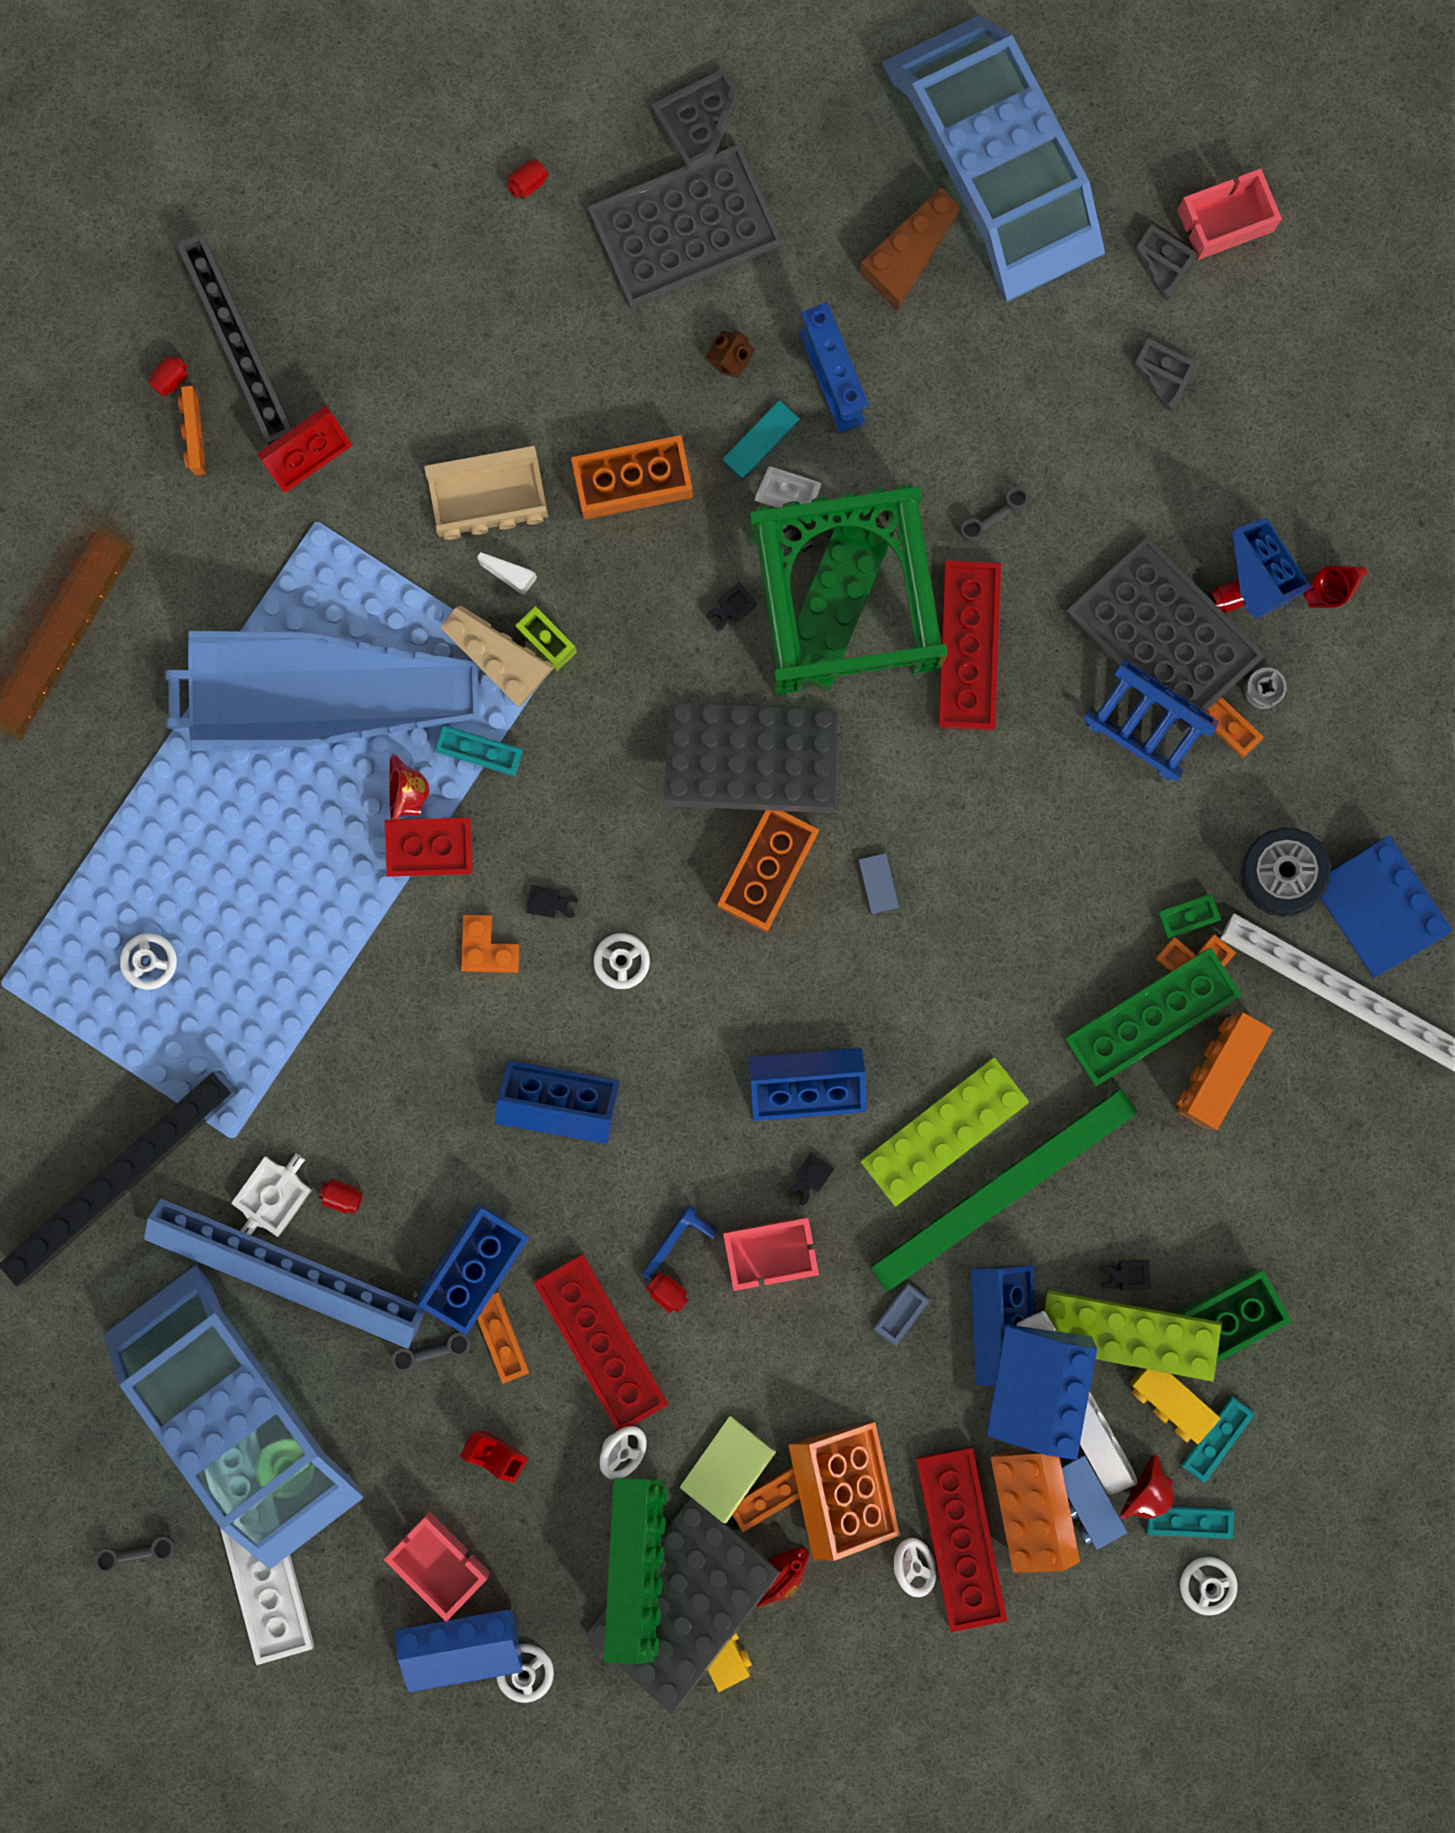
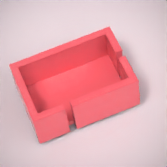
(1228, 220)
(770, 1251)
(437, 1566)

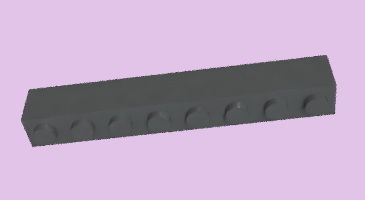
(235, 337)

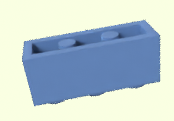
(1090, 1503)

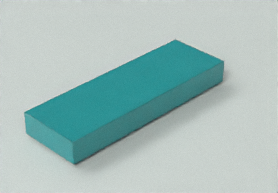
(761, 440)
(478, 750)
(1207, 1454)
(1193, 1522)

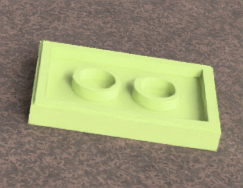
(727, 1469)

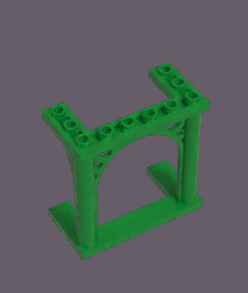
(901, 509)

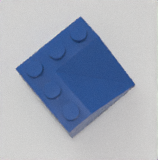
(1265, 569)

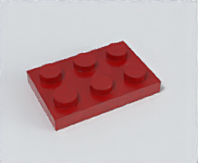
(305, 449)
(428, 846)

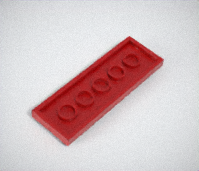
(971, 641)
(600, 1343)
(961, 1539)

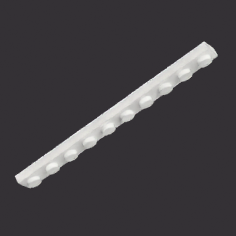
(1340, 990)

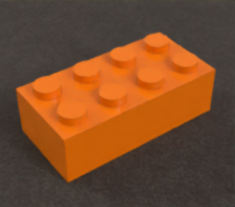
(632, 477)
(767, 869)
(1223, 1071)
(1035, 1511)

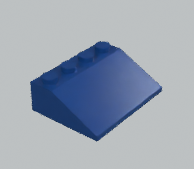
(1383, 907)
(1042, 1390)

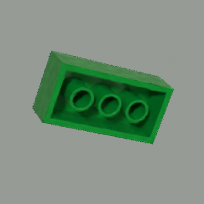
(1245, 1308)

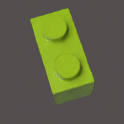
(546, 638)

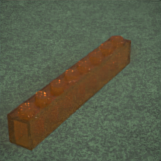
(61, 630)

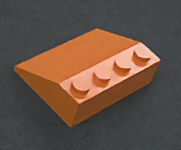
(844, 1491)

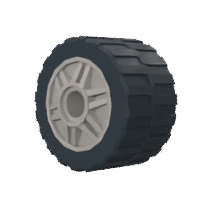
(1299, 854)

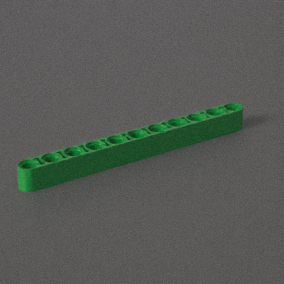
(1004, 1190)

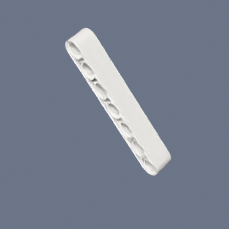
(1097, 1437)

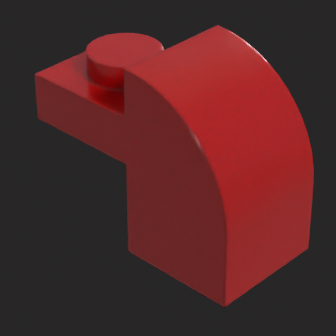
(494, 1455)

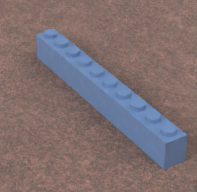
(283, 1273)

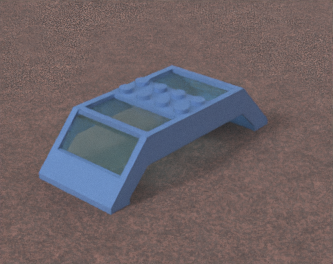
(1002, 152)
(226, 1421)

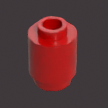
(526, 179)
(168, 375)
(1227, 596)
(340, 1196)
(667, 1293)

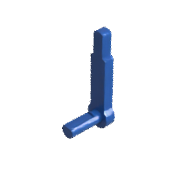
(687, 1217)

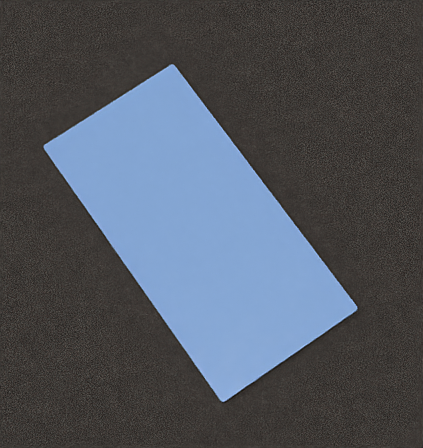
(250, 862)

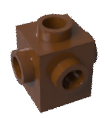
(730, 353)

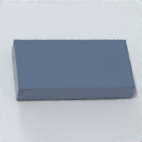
(878, 883)
(901, 1314)

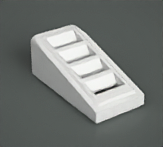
(513, 575)

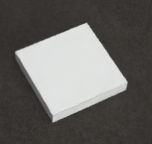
(783, 487)

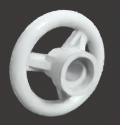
(639, 949)
(140, 968)
(617, 1450)
(910, 1566)
(1213, 1595)
(526, 1683)

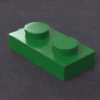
(1189, 916)

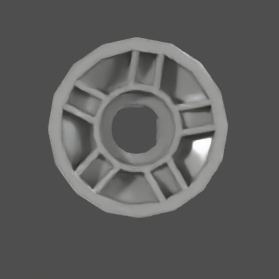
(1273, 679)

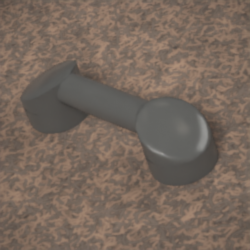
(1016, 502)
(406, 1360)
(111, 1559)

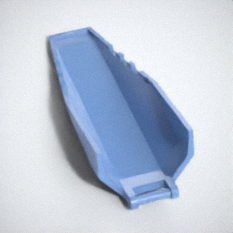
(312, 690)

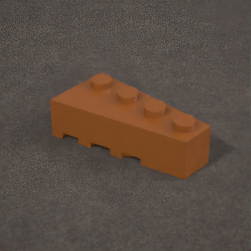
(906, 253)

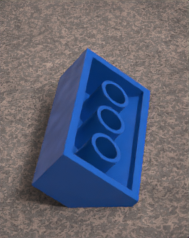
(807, 1084)
(557, 1102)
(471, 1268)
(998, 1298)
(459, 1650)

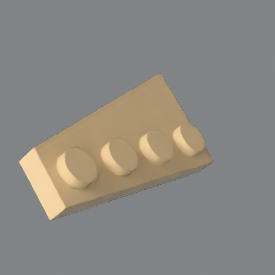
(502, 660)

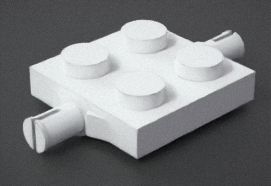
(272, 1196)

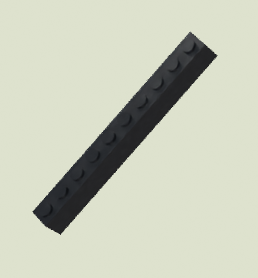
(118, 1178)

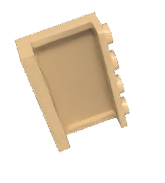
(486, 492)

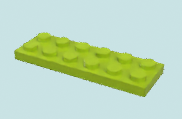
(944, 1131)
(1139, 1334)

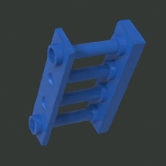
(833, 368)
(1152, 692)

